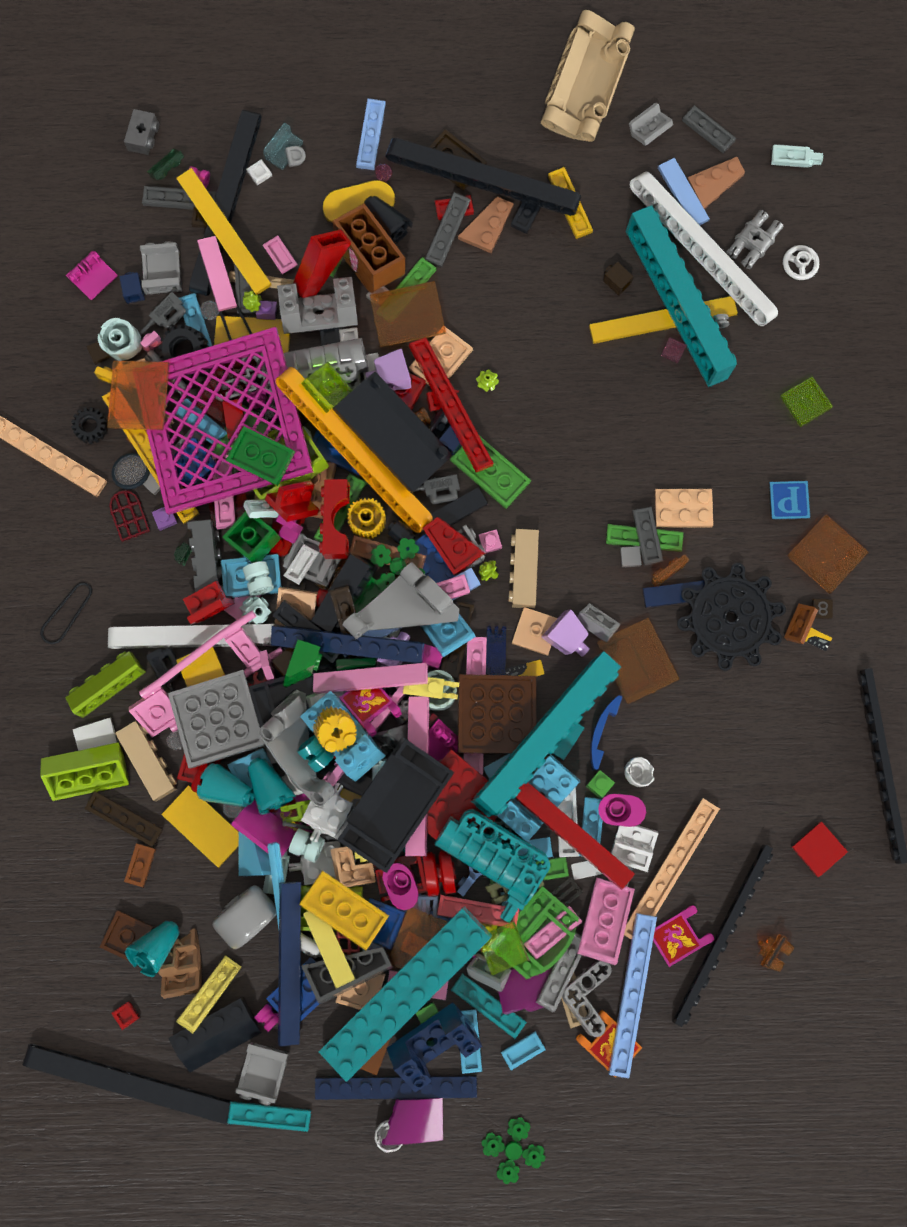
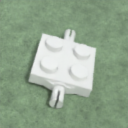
(329, 817)
(324, 862)

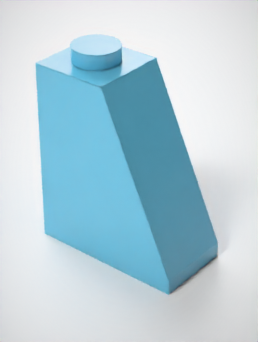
(252, 859)

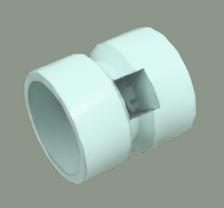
(258, 578)
(304, 846)

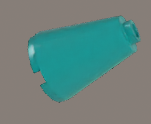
(268, 786)
(224, 787)
(153, 948)

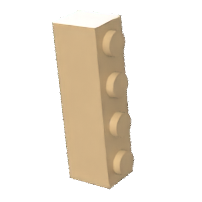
(525, 568)
(146, 761)

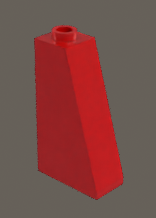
(319, 261)

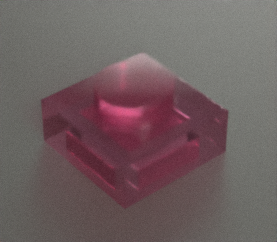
(673, 350)

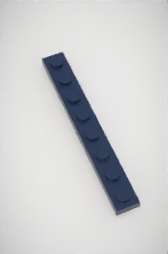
(346, 644)
(394, 1088)

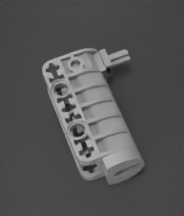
(345, 357)

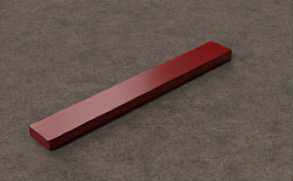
(451, 404)
(574, 835)

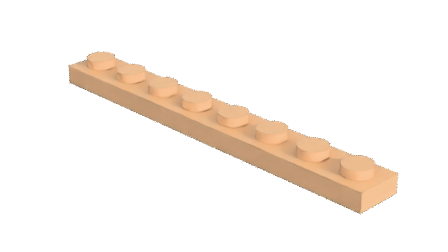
(51, 458)
(674, 862)

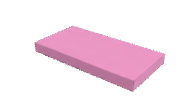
(606, 921)

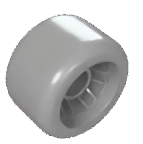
(244, 917)

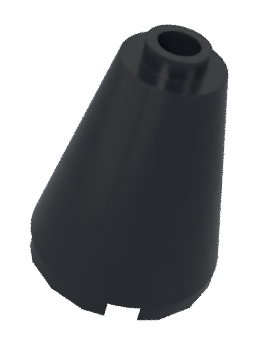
(389, 218)

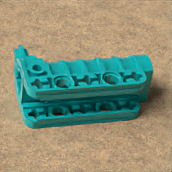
(494, 859)

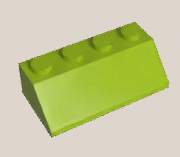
(105, 684)
(84, 771)

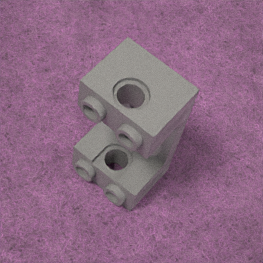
(299, 313)

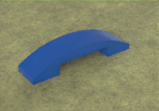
(595, 754)

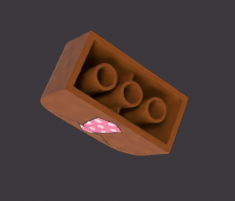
(371, 251)

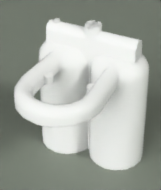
(309, 946)

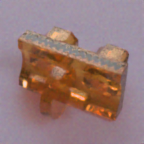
(770, 960)

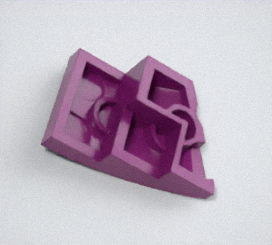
(522, 993)
(415, 1121)

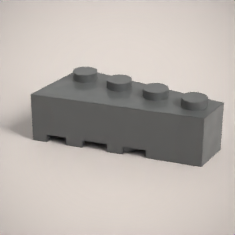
(206, 553)
(363, 965)

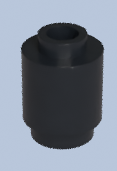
(399, 530)

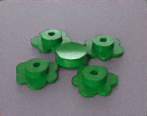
(396, 564)
(513, 1150)

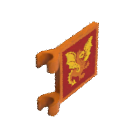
(602, 1046)

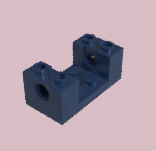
(413, 1050)

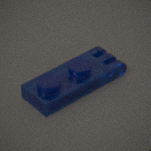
(496, 652)

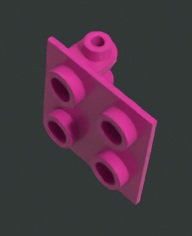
(91, 275)
(441, 740)

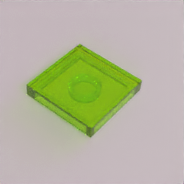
(326, 387)
(806, 401)
(504, 949)

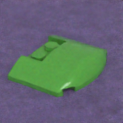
(536, 915)

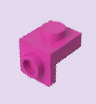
(290, 530)

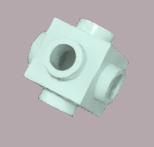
(253, 603)

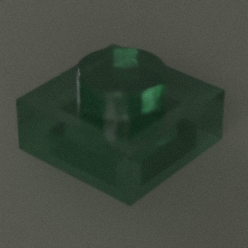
(182, 554)

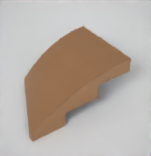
(182, 968)

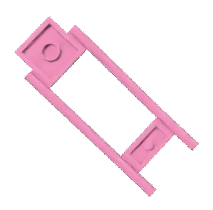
(155, 709)

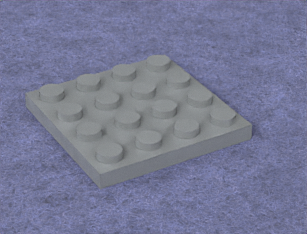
(216, 719)

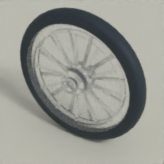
(130, 471)

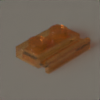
(674, 566)

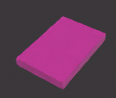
(263, 828)

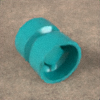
(315, 754)

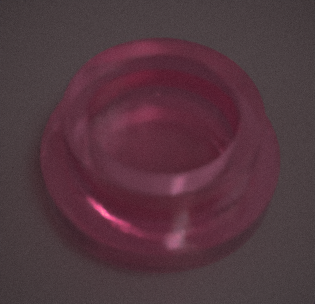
(383, 172)

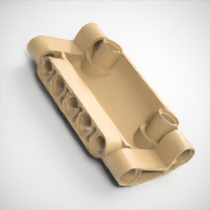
(587, 77)

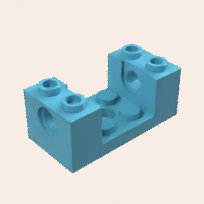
(356, 758)
(554, 782)

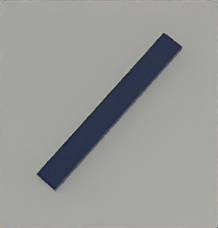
(289, 963)

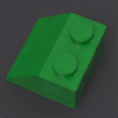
(303, 662)

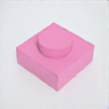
(150, 341)
(490, 541)

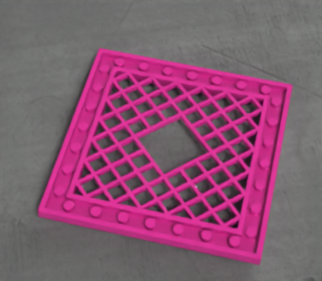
(264, 342)

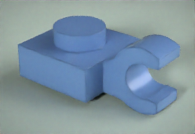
(465, 884)

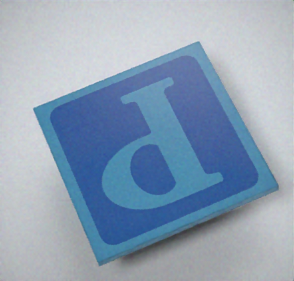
(789, 500)

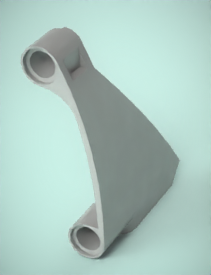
(405, 603)
(283, 737)

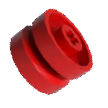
(437, 873)

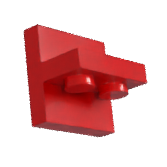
(293, 501)
(207, 603)

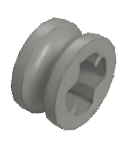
(721, 319)

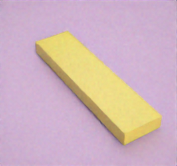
(330, 950)
(209, 994)

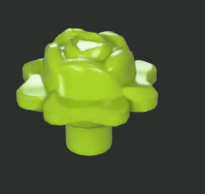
(251, 301)
(487, 380)
(488, 570)

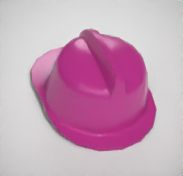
(622, 810)
(401, 886)

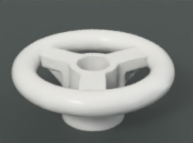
(806, 255)

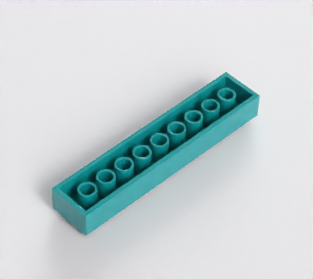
(680, 296)
(546, 733)
(405, 993)

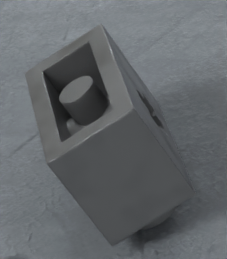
(141, 132)

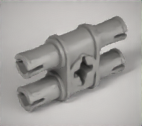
(746, 238)

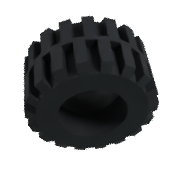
(178, 335)

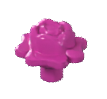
(262, 398)

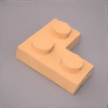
(349, 873)

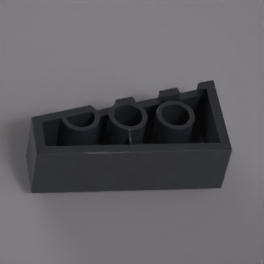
(355, 574)

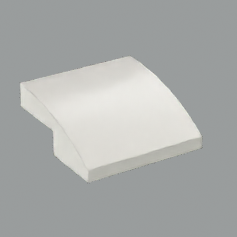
(634, 846)

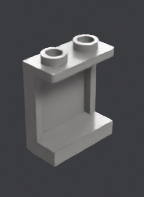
(161, 268)
(321, 570)
(262, 1073)

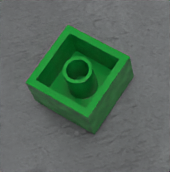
(251, 538)

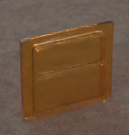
(407, 314)
(138, 395)
(642, 661)

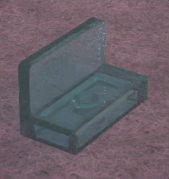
(275, 150)

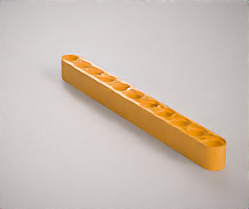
(355, 452)

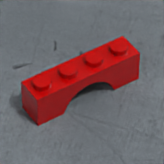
(336, 495)

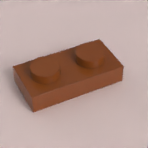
(801, 624)
(140, 865)

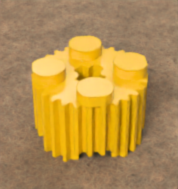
(366, 508)
(335, 739)

